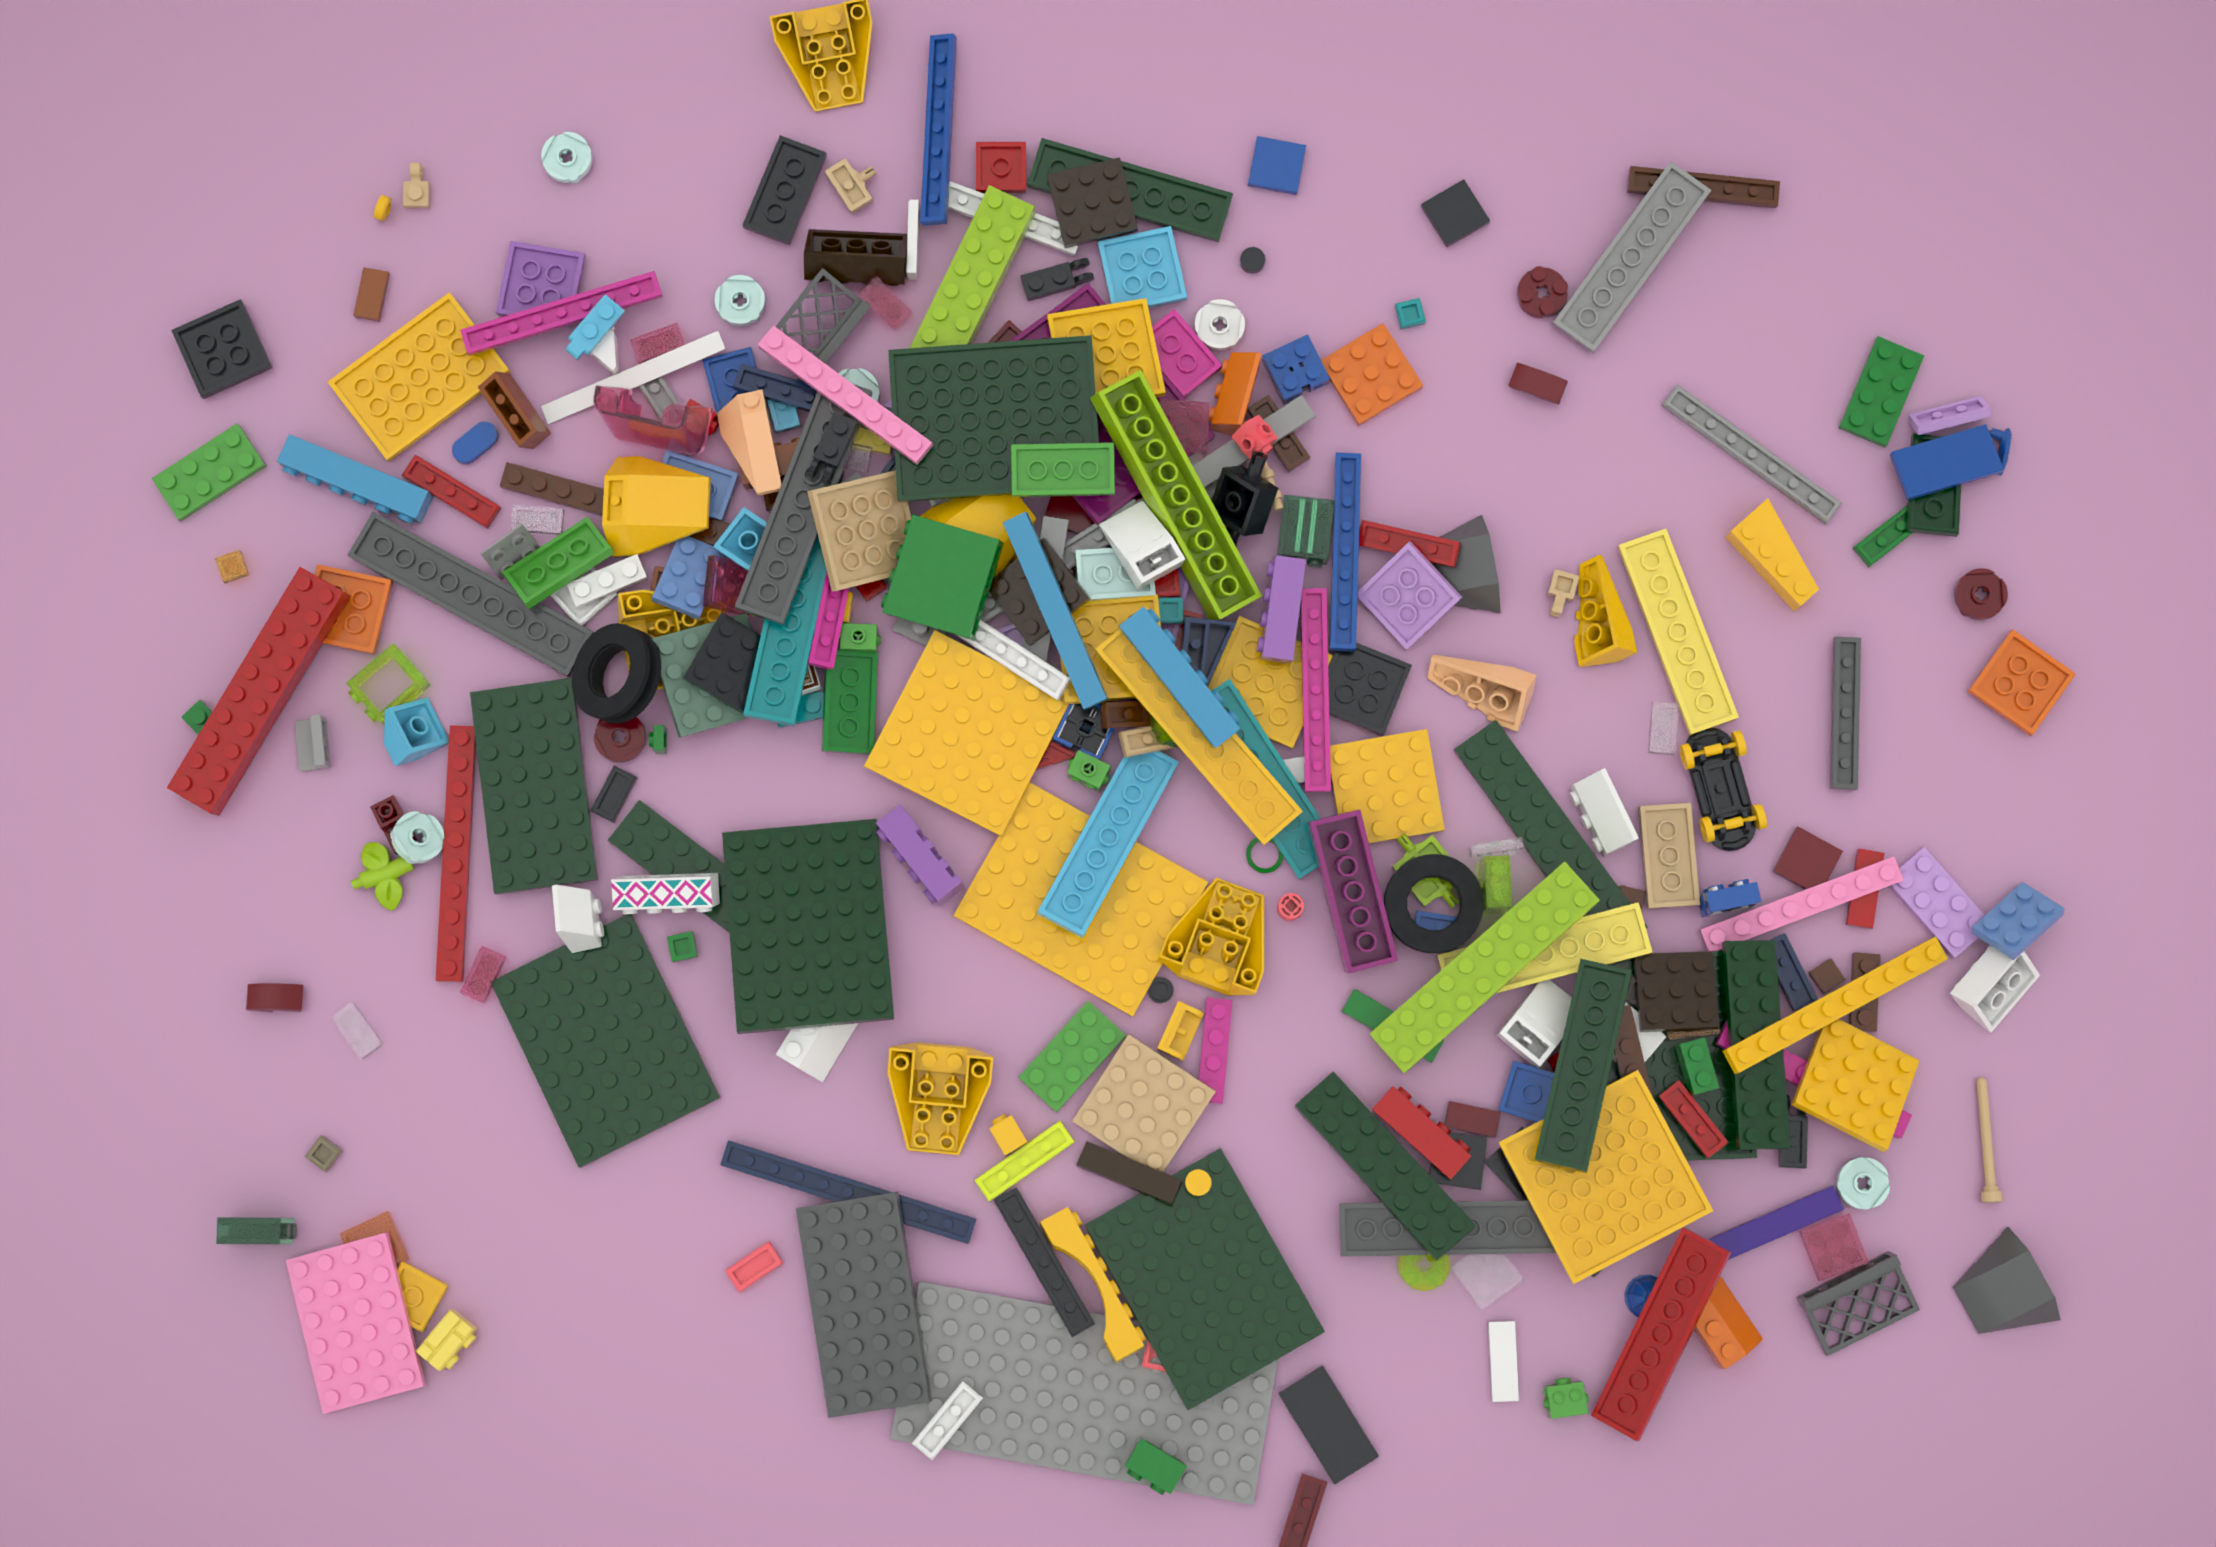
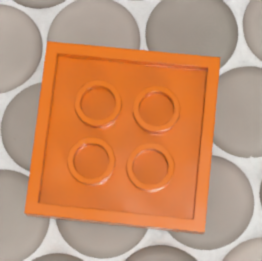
(1371, 374)
(363, 616)
(2021, 682)

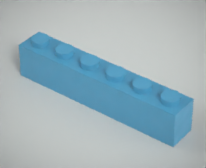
(354, 479)
(1179, 677)

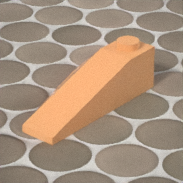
(749, 435)
(1492, 688)

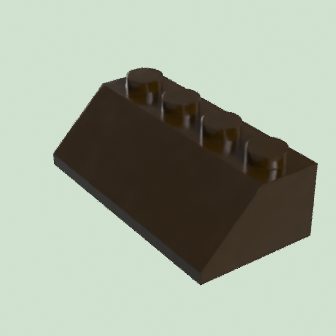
(856, 256)

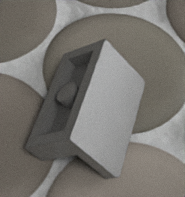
(312, 743)

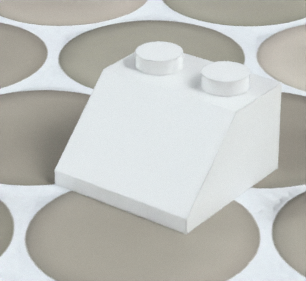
(577, 918)

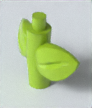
(382, 874)

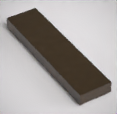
(1129, 1173)

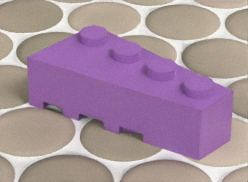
(1281, 609)
(919, 855)

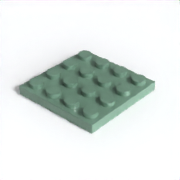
(689, 705)

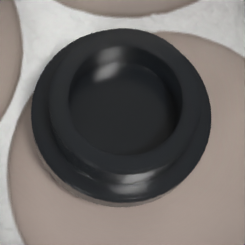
(1160, 990)

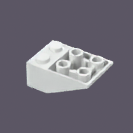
(1142, 544)
(1537, 1023)

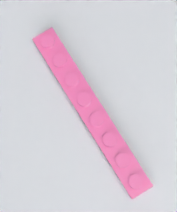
(845, 395)
(1802, 904)

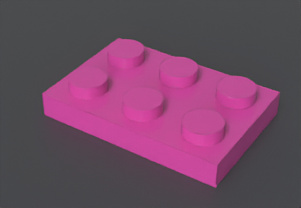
(1183, 354)

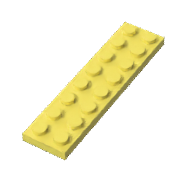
(1677, 632)
(1598, 937)

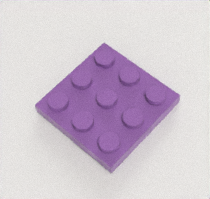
(538, 277)

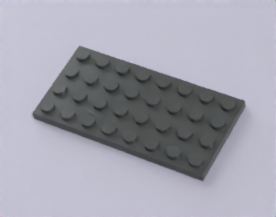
(863, 1305)

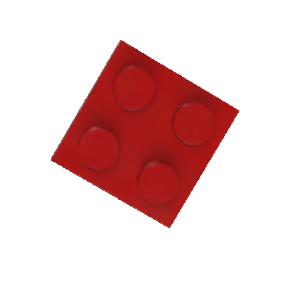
(1001, 166)

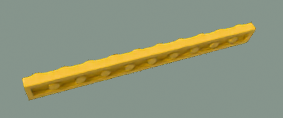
(1834, 1005)

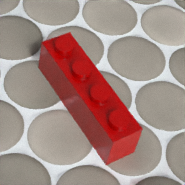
(1421, 1132)

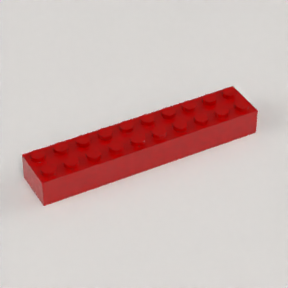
(258, 692)

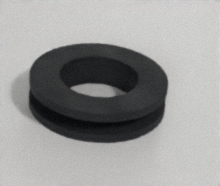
(592, 663)
(1434, 867)

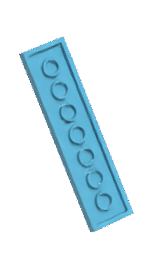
(1106, 841)

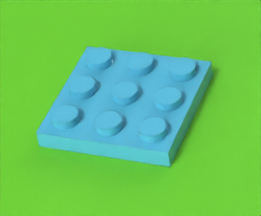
(1143, 268)

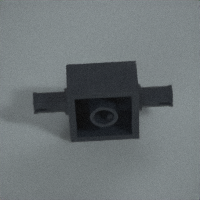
(1244, 498)

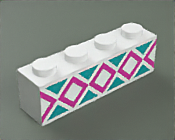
(665, 892)

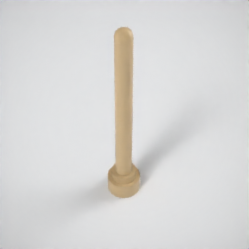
(1990, 1191)

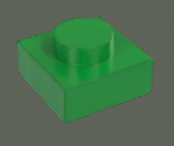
(197, 716)
(658, 739)
(682, 946)

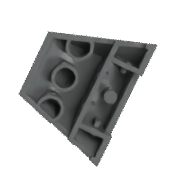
(1475, 567)
(2006, 1288)

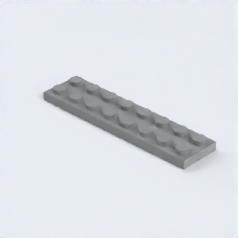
(1631, 257)

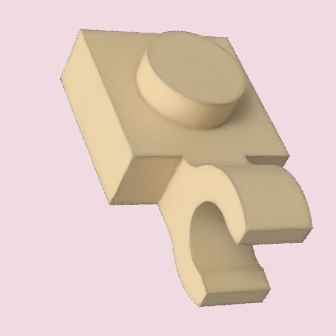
(416, 192)
(1562, 588)

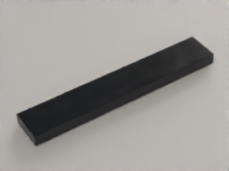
(1044, 1262)

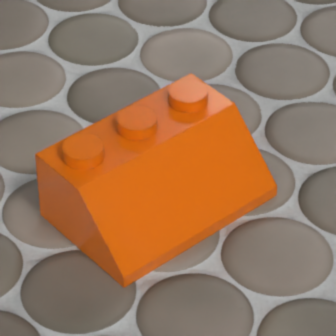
(1235, 391)
(1726, 1328)

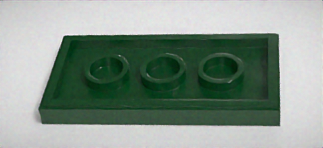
(1934, 512)

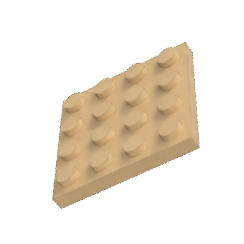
(859, 528)
(1144, 1105)

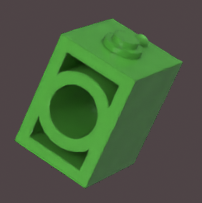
(869, 642)
(1093, 780)
(1565, 1398)

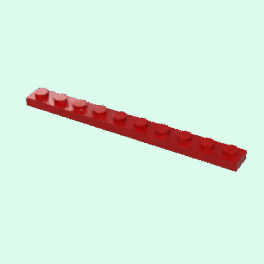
(456, 854)

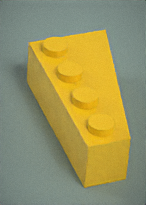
(1773, 555)

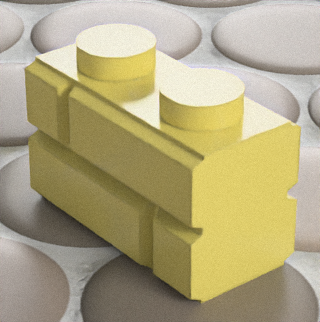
(447, 1340)

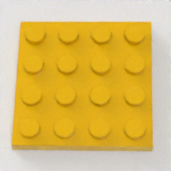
(1120, 341)
(1096, 623)
(1268, 687)
(1390, 784)
(1856, 1083)

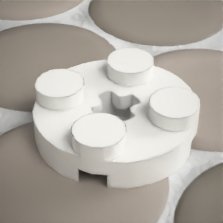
(1228, 336)

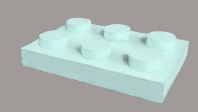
(1105, 577)

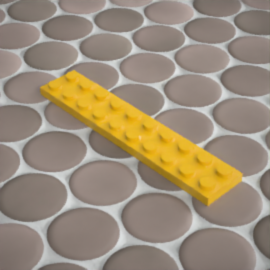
(1228, 768)

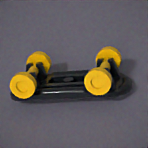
(1721, 788)

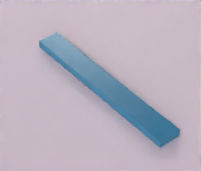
(1055, 610)

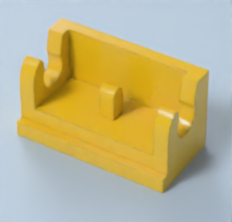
(1180, 1031)

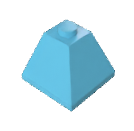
(741, 538)
(412, 731)

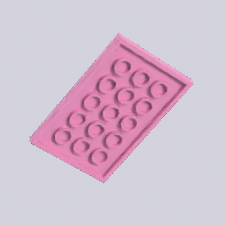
(355, 1323)

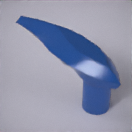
(2003, 450)

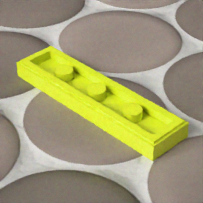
(1024, 1161)

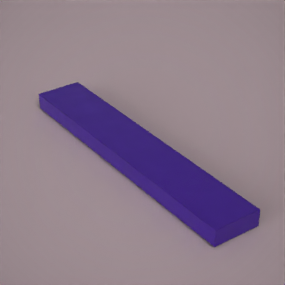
(1779, 1222)

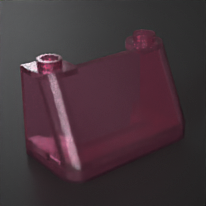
(681, 430)

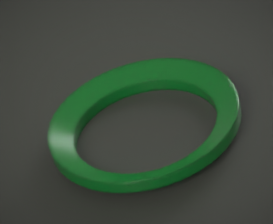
(1256, 868)

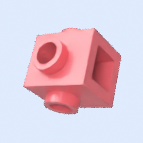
(1255, 436)

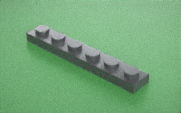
(1845, 713)

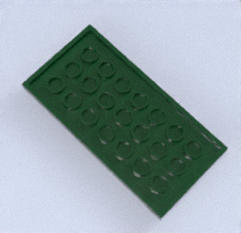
(533, 786)

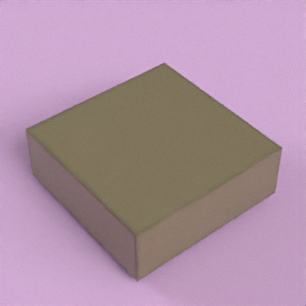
(323, 1153)

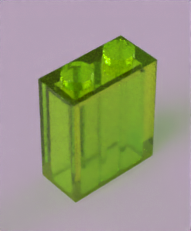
(1495, 882)

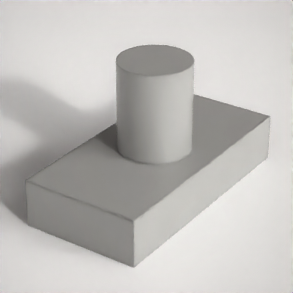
(916, 632)

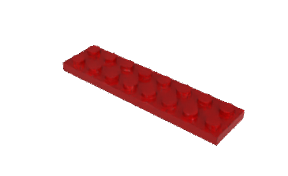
(1661, 1334)

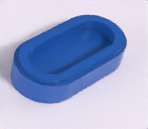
(475, 442)

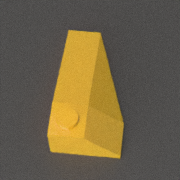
(1603, 624)

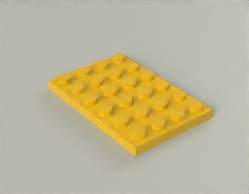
(415, 378)

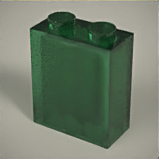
(1306, 529)
(255, 1230)

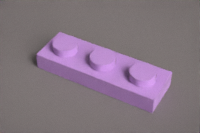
(1949, 415)

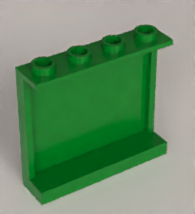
(942, 576)

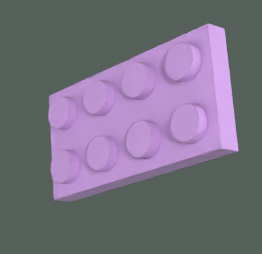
(1938, 902)

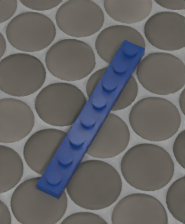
(938, 129)
(1345, 552)

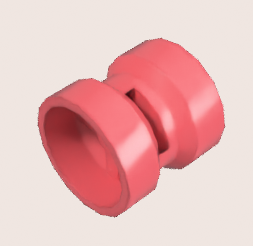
(1288, 910)

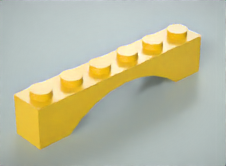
(1065, 1236)

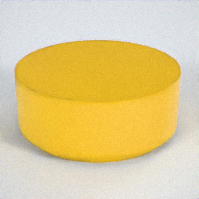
(382, 208)
(1198, 1182)

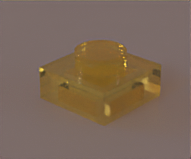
(232, 566)

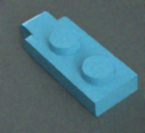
(594, 327)

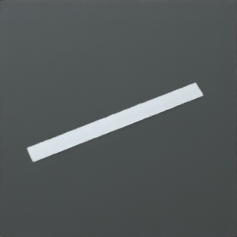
(636, 375)

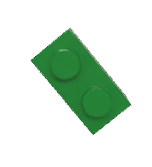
(1697, 1066)
(1154, 1466)

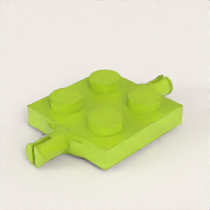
(1428, 888)

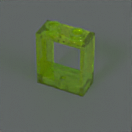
(420, 682)

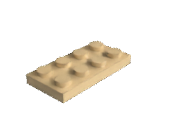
(1669, 855)

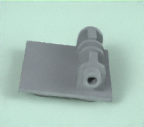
(509, 550)

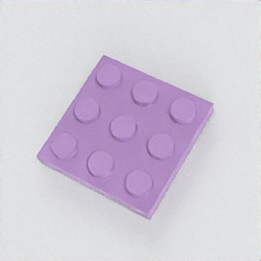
(1408, 595)

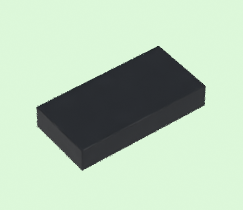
(614, 794)

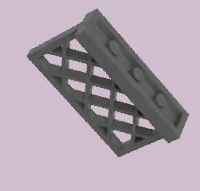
(842, 326)
(1849, 1282)

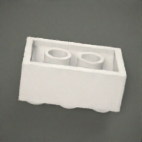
(1603, 813)
(1994, 986)
(815, 1048)

